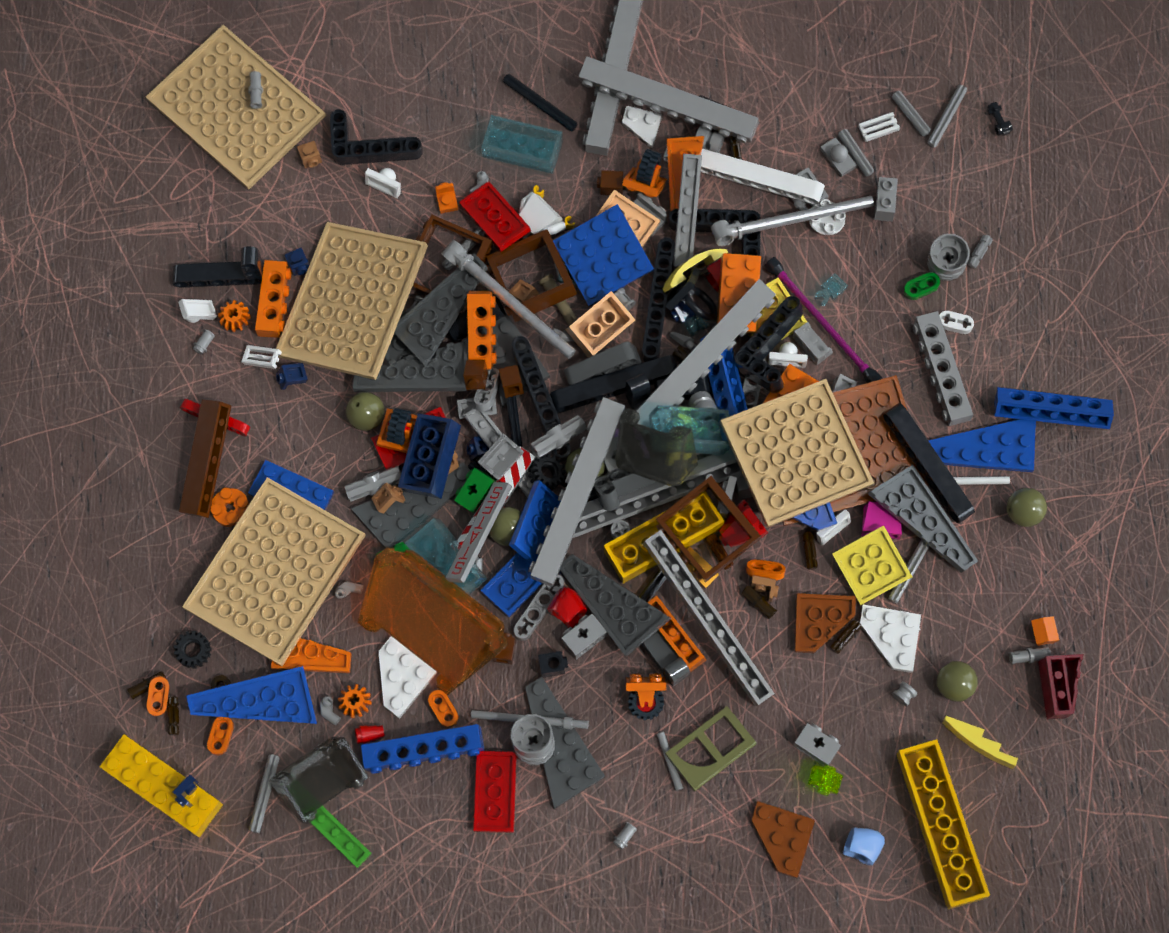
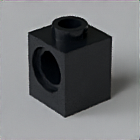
(547, 671)

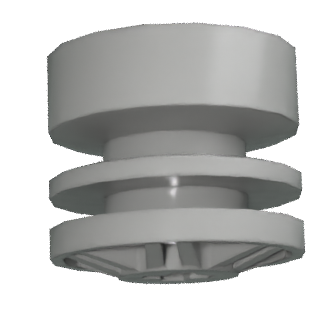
(950, 247)
(532, 729)

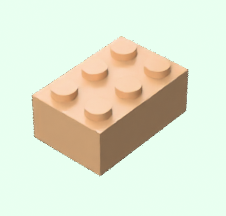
(600, 324)

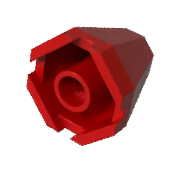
(733, 534)

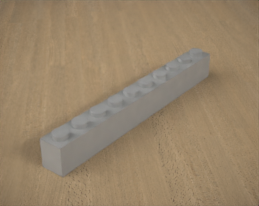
(617, 55)
(668, 99)
(709, 350)
(577, 492)
(656, 494)
(708, 618)

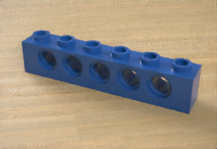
(727, 384)
(1053, 408)
(372, 751)

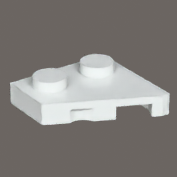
(642, 124)

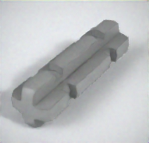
(979, 251)

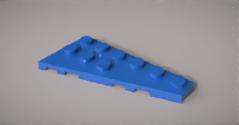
(996, 447)
(270, 697)

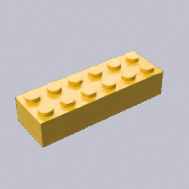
(689, 525)
(156, 782)

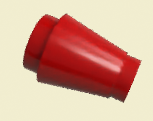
(367, 734)

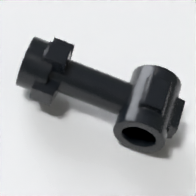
(1002, 127)

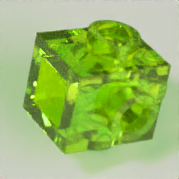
(825, 779)

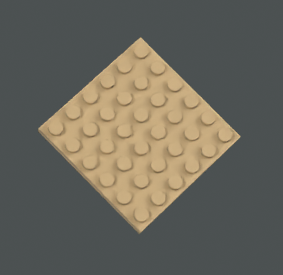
(796, 453)

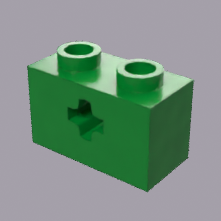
(465, 494)

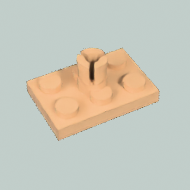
(640, 220)

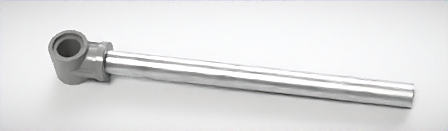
(725, 233)
(458, 256)

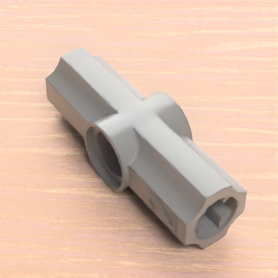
(558, 436)
(372, 483)

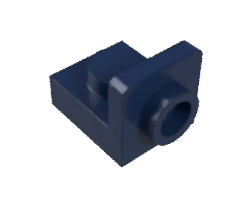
(297, 262)
(681, 312)
(291, 375)
(476, 448)
(187, 787)

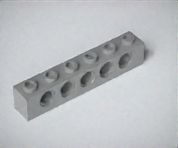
(932, 323)

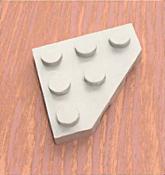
(902, 655)
(402, 676)

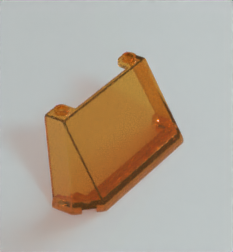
(430, 617)

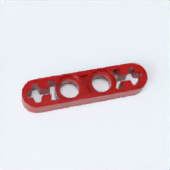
(233, 424)

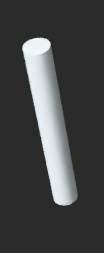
(982, 480)

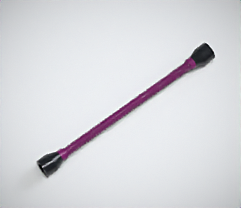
(775, 268)

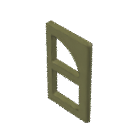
(699, 775)

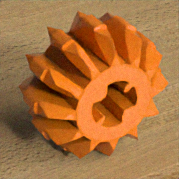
(233, 310)
(350, 696)

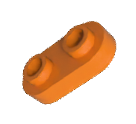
(765, 569)
(157, 695)
(443, 709)
(221, 736)

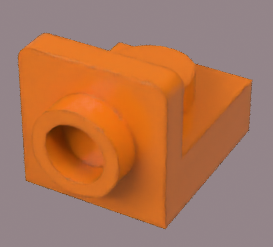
(446, 197)

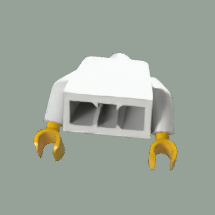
(541, 215)

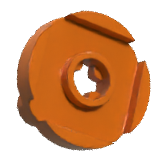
(222, 499)

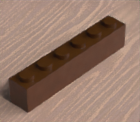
(205, 458)

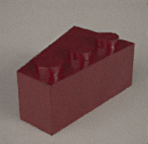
(1059, 684)

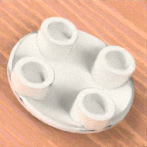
(830, 224)

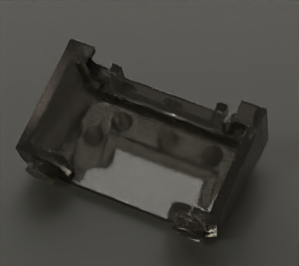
(655, 454)
(319, 777)

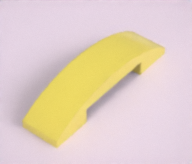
(678, 276)

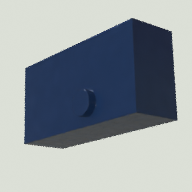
(429, 455)

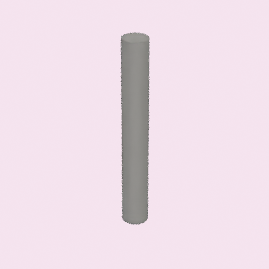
(673, 771)

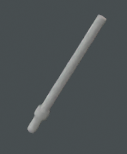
(566, 723)

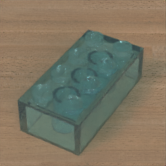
(522, 144)
(704, 422)
(440, 549)

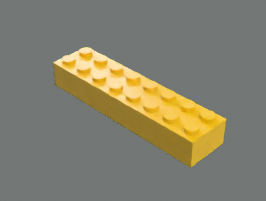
(942, 824)

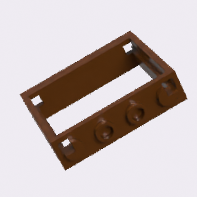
(429, 228)
(523, 247)
(742, 521)

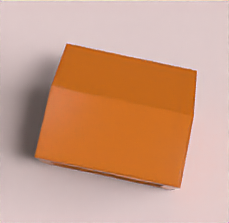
(1045, 630)

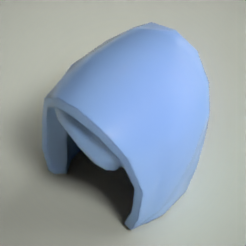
(864, 845)

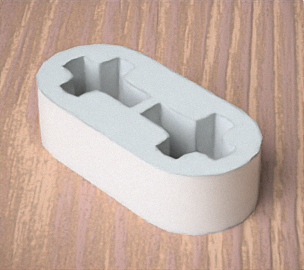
(956, 322)

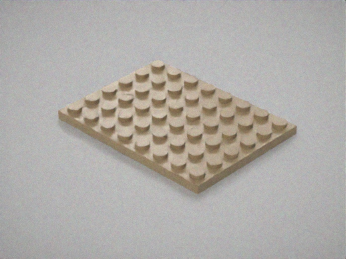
(212, 106)
(351, 300)
(274, 571)

